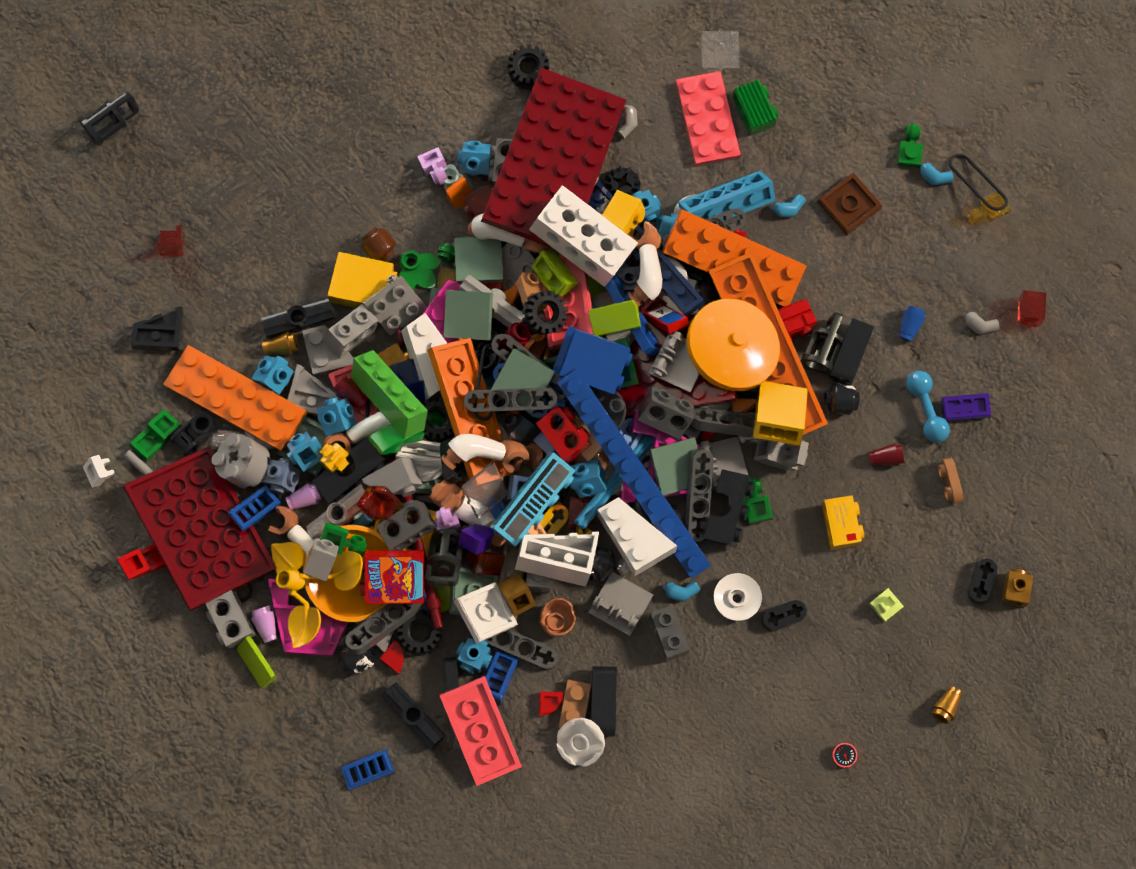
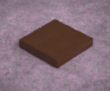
(850, 203)

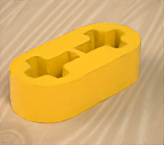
(559, 524)

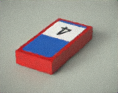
(666, 318)

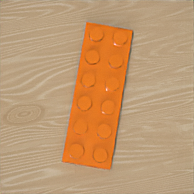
(709, 246)
(456, 375)
(235, 398)

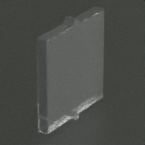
(720, 50)
(485, 490)

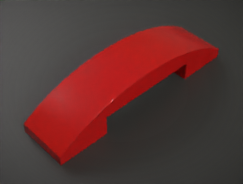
(140, 562)

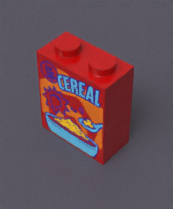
(393, 577)

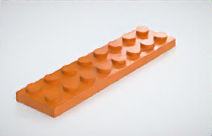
(744, 281)

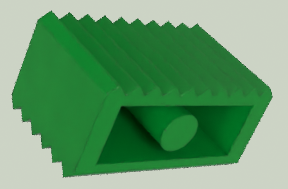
(754, 107)

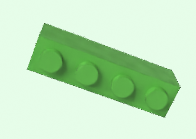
(389, 394)

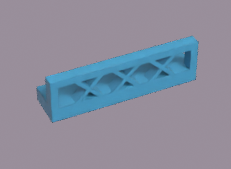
(747, 197)

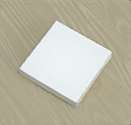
(485, 612)

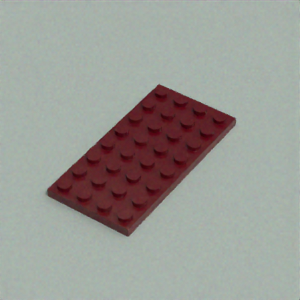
(555, 145)

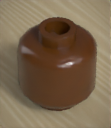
(378, 244)

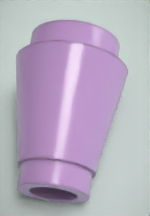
(304, 497)
(265, 623)

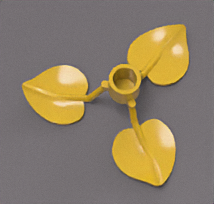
(288, 559)

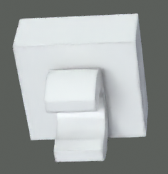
(96, 471)

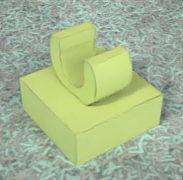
(886, 605)

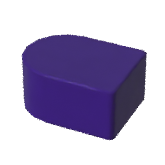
(476, 538)

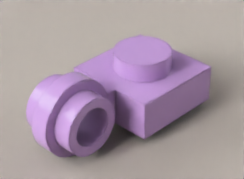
(433, 164)
(446, 520)

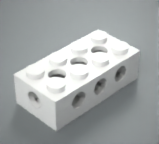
(583, 236)

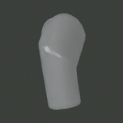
(980, 326)

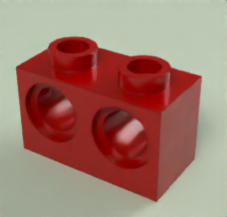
(560, 437)

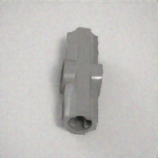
(501, 308)
(330, 516)

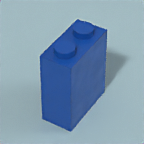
(597, 360)

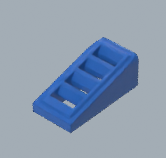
(263, 492)
(501, 690)
(370, 778)

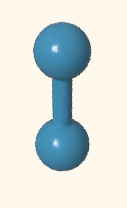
(935, 428)

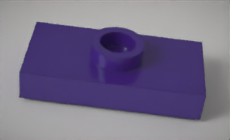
(966, 407)

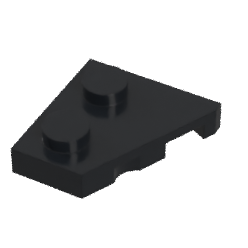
(158, 332)

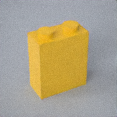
(357, 279)
(780, 413)

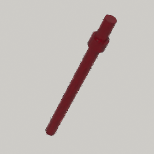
(432, 603)

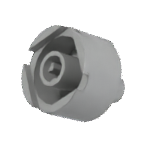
(241, 461)

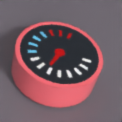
(844, 755)

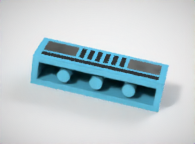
(532, 499)

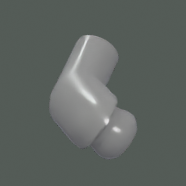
(630, 121)

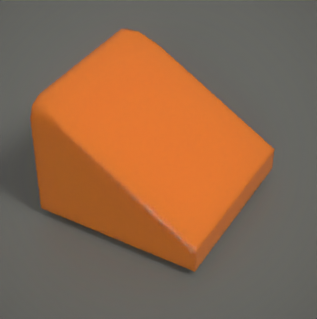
(457, 191)
(512, 294)
(743, 405)

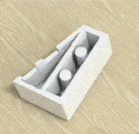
(634, 536)

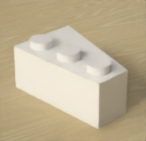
(419, 337)
(558, 557)

